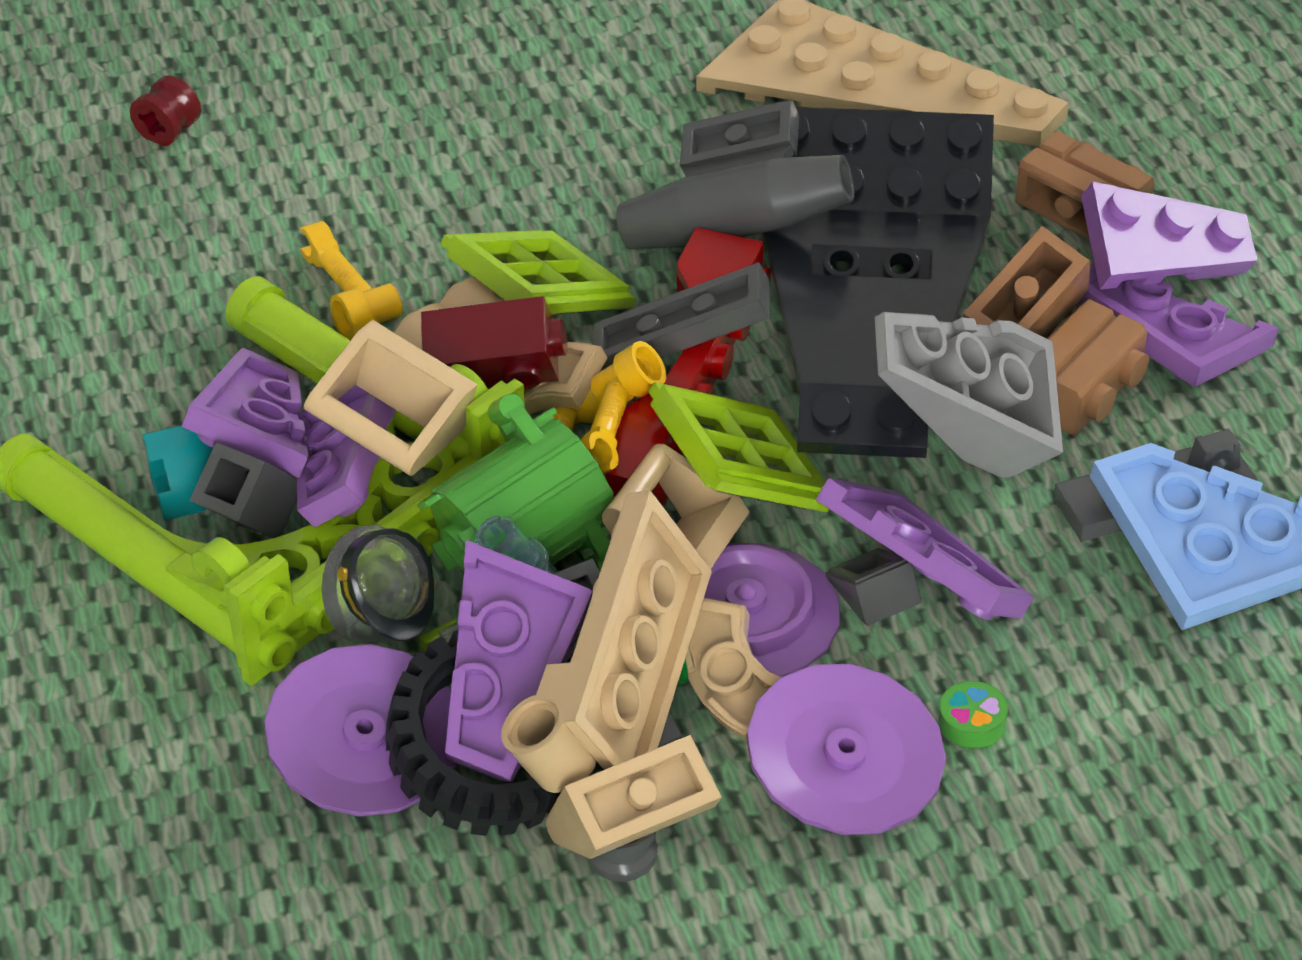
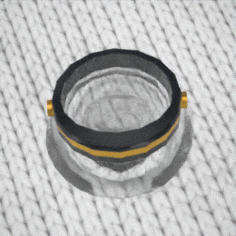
(378, 586)

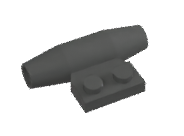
(737, 181)

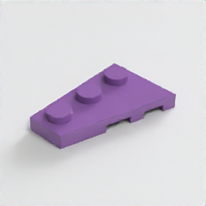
(1181, 335)
(254, 411)
(337, 466)
(927, 546)
(508, 630)

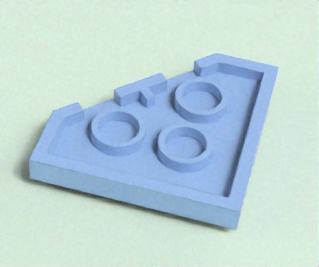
(1202, 534)

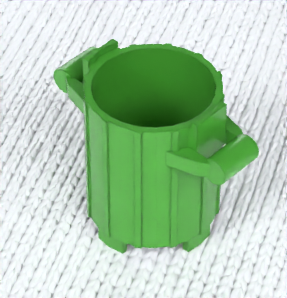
(536, 479)

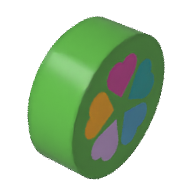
(973, 714)

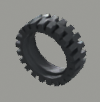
(435, 781)

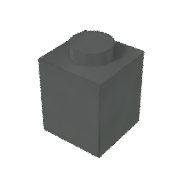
(246, 491)

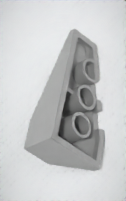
(975, 386)

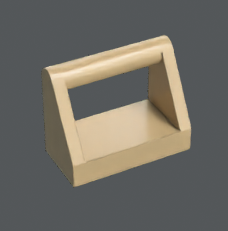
(403, 380)
(707, 516)
(632, 799)

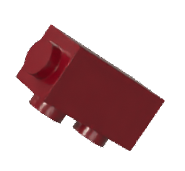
(498, 340)

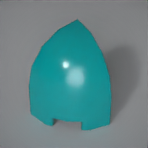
(175, 465)

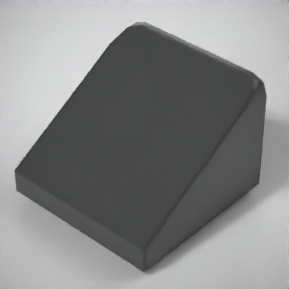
(876, 585)

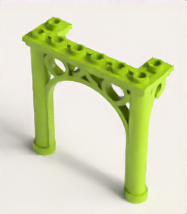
(245, 589)

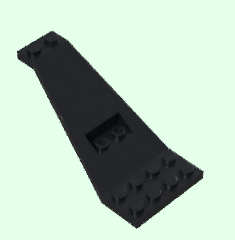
(915, 203)

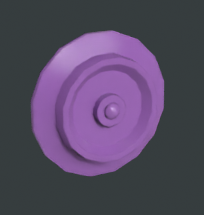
(787, 600)
(331, 729)
(846, 749)

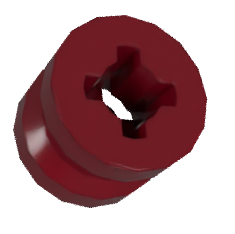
(165, 110)

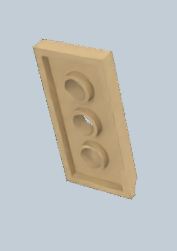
(626, 659)

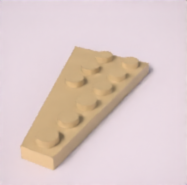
(846, 64)

